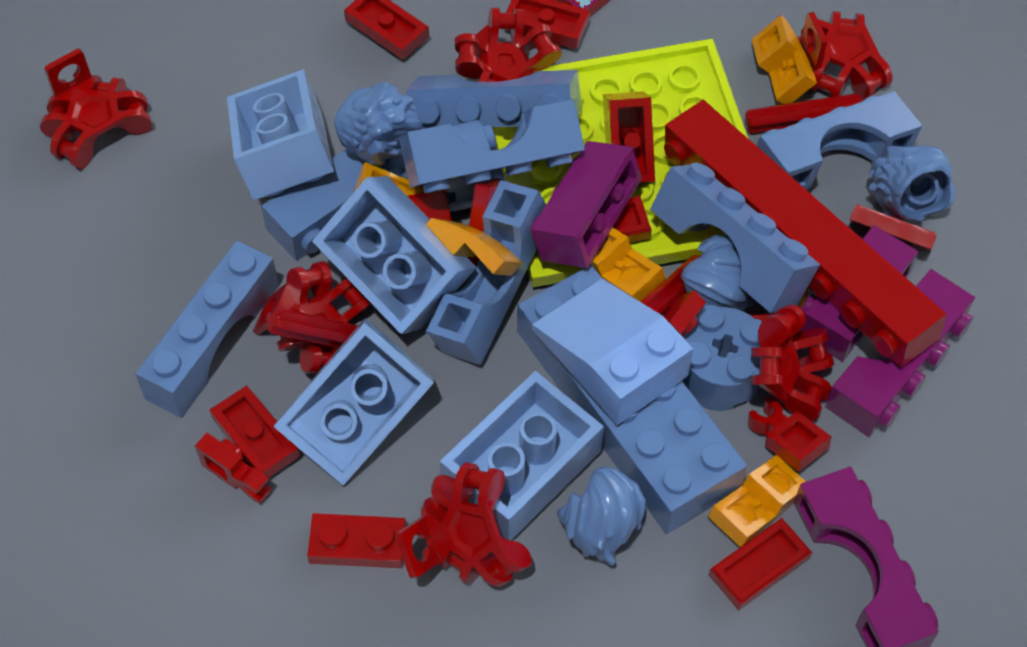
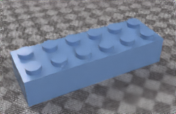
(665, 446)

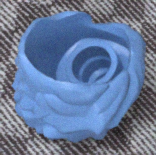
(374, 121)
(912, 182)
(717, 275)
(603, 514)

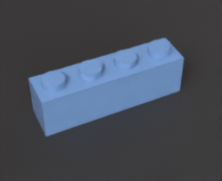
(306, 208)

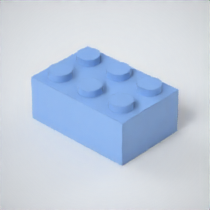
(278, 135)
(391, 254)
(537, 442)

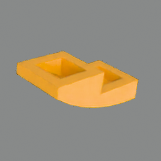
(784, 59)
(469, 241)
(626, 267)
(758, 501)

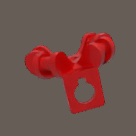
(849, 46)
(500, 59)
(88, 107)
(294, 297)
(779, 364)
(462, 531)

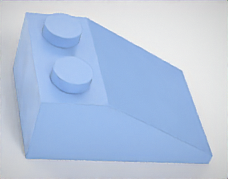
(616, 348)
(354, 402)

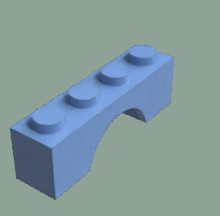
(456, 101)
(858, 128)
(440, 155)
(772, 265)
(471, 317)
(181, 360)

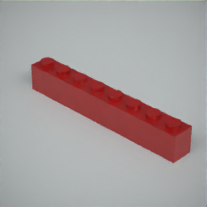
(850, 272)

